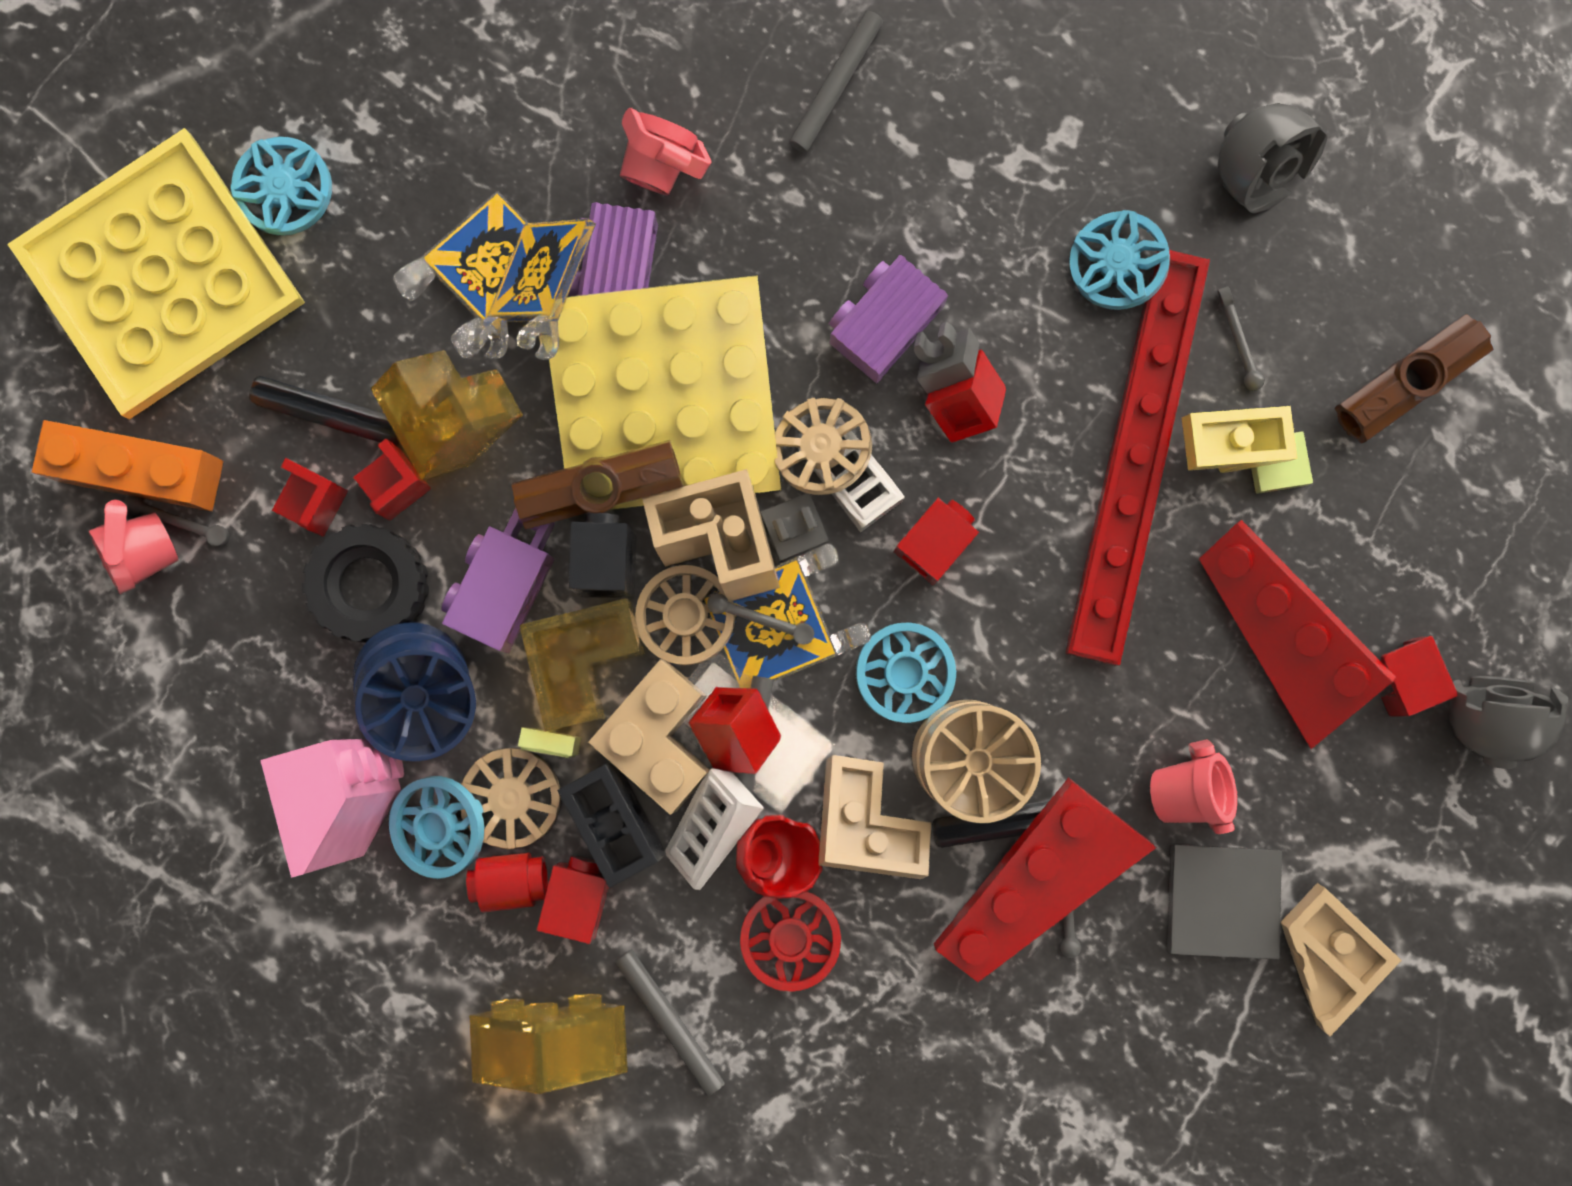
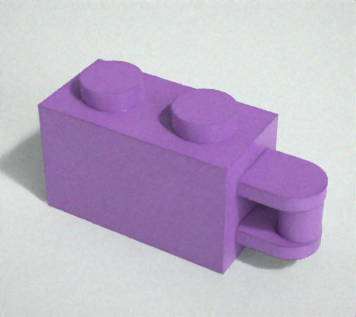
(498, 585)

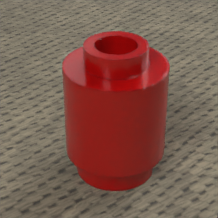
(507, 882)

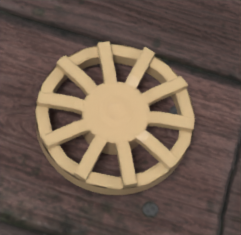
(822, 445)
(682, 615)
(513, 796)

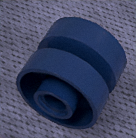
(413, 692)

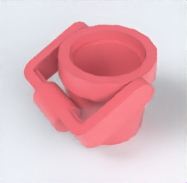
(659, 152)
(131, 547)
(1196, 790)

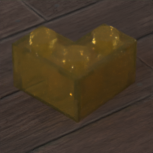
(444, 417)
(563, 655)
(548, 1046)

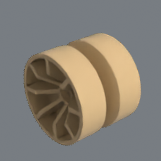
(976, 760)

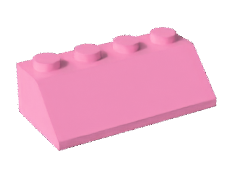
(330, 800)

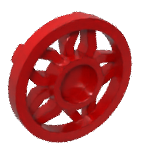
(790, 942)

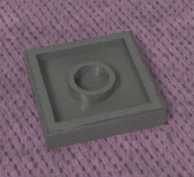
(1224, 901)

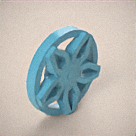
(281, 185)
(1119, 260)
(906, 672)
(436, 826)

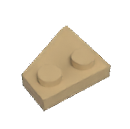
(1334, 957)

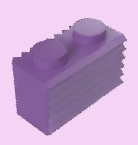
(618, 250)
(887, 317)

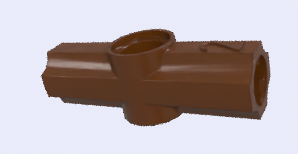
(1437, 364)
(563, 494)

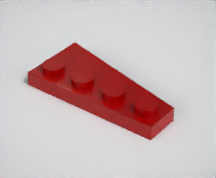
(1299, 641)
(1048, 873)

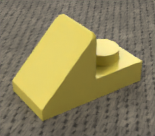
(1239, 438)

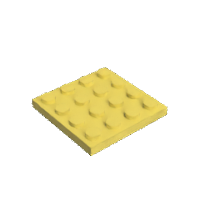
(156, 274)
(666, 368)

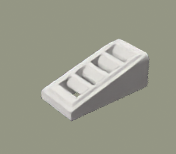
(878, 477)
(739, 814)

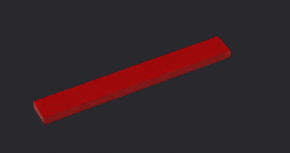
(1137, 462)

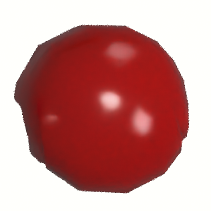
(779, 857)

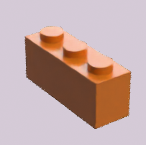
(127, 465)

